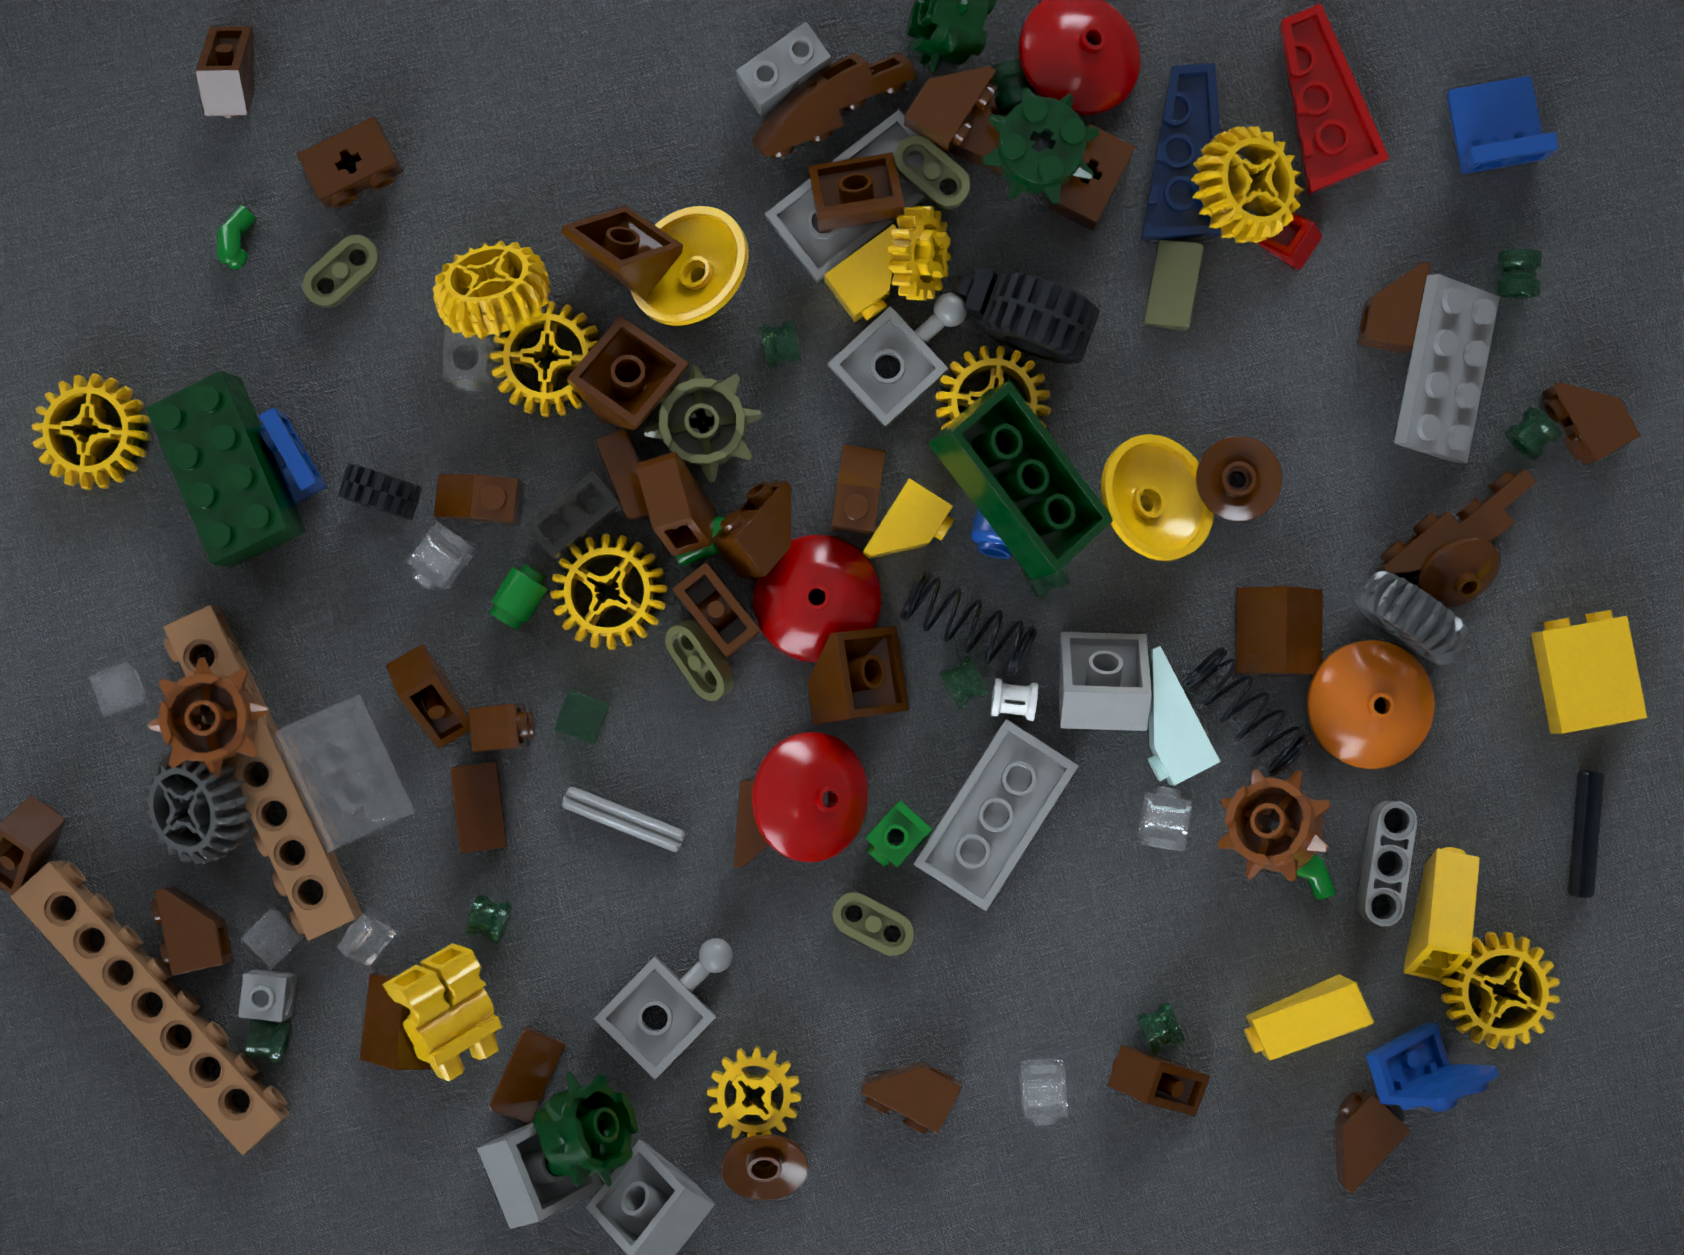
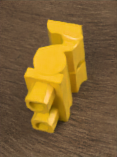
(451, 1023)

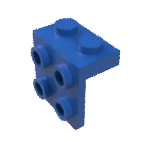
(1417, 1072)

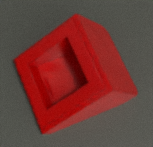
(1295, 242)

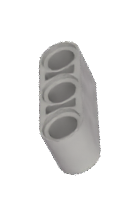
(1394, 884)

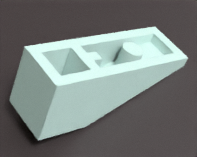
(1174, 729)

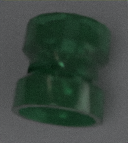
(1010, 83)
(1519, 273)

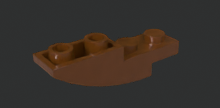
(814, 106)
(1477, 520)

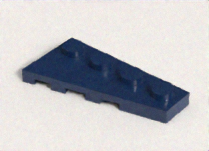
(1186, 127)

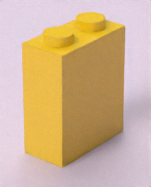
(1588, 673)

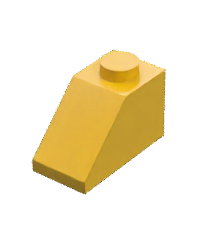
(863, 278)
(910, 522)

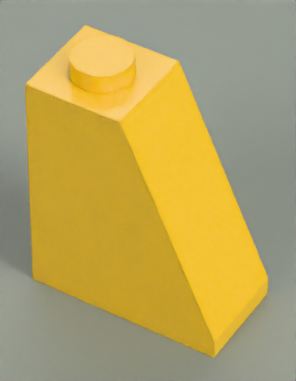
(1443, 915)
(1308, 1018)

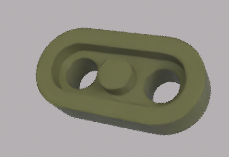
(933, 172)
(339, 268)
(699, 660)
(871, 925)

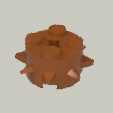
(198, 695)
(1277, 801)

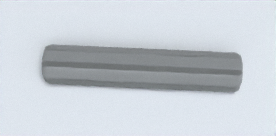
(623, 819)

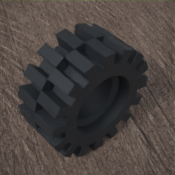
(380, 491)

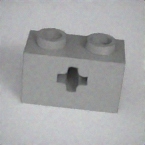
(782, 68)

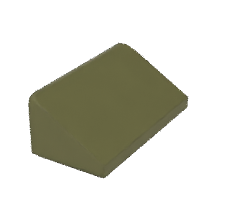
(1173, 285)

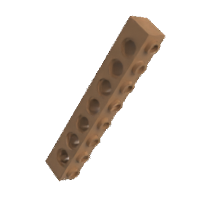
(338, 902)
(41, 903)

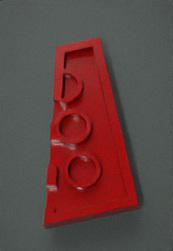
(1329, 111)

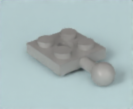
(893, 337)
(661, 987)

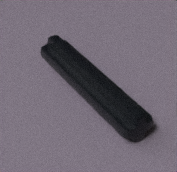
(1585, 834)

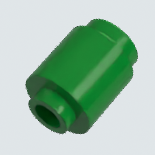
(518, 596)

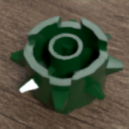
(948, 29)
(1035, 121)
(586, 1130)

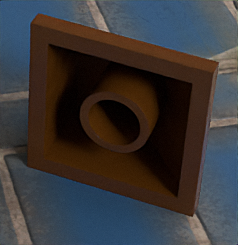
(858, 676)

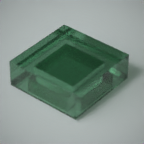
(582, 717)

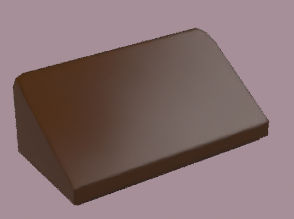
(622, 465)
(478, 807)
(527, 1075)

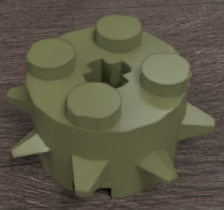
(720, 405)

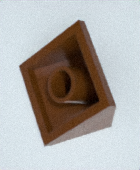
(856, 192)
(625, 247)
(626, 375)
(1278, 630)
(383, 1030)

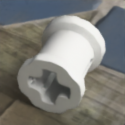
(1014, 699)

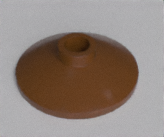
(1257, 467)
(1460, 571)
(764, 1167)

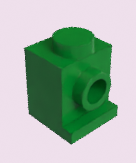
(901, 818)

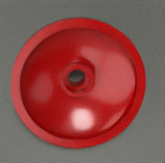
(1063, 62)
(812, 564)
(791, 794)

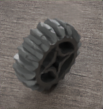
(1412, 617)
(195, 811)

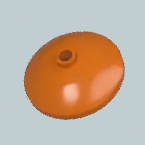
(1344, 698)

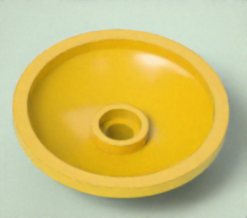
(711, 250)
(1163, 480)

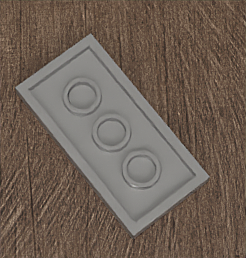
(796, 217)
(1447, 369)
(995, 814)

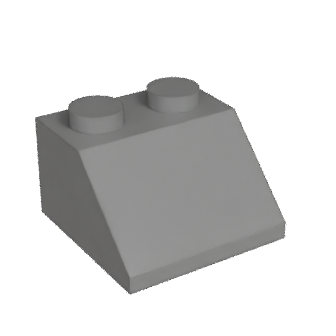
(1104, 681)
(524, 1181)
(650, 1205)

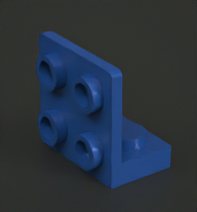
(1498, 125)
(291, 456)

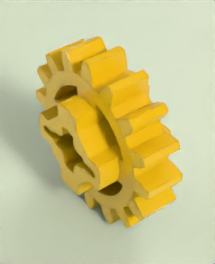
(919, 253)
(768, 1081)

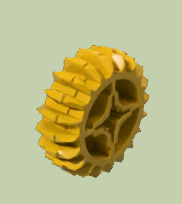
(1259, 186)
(491, 290)
(527, 357)
(998, 367)
(91, 415)
(597, 608)
(1491, 1007)

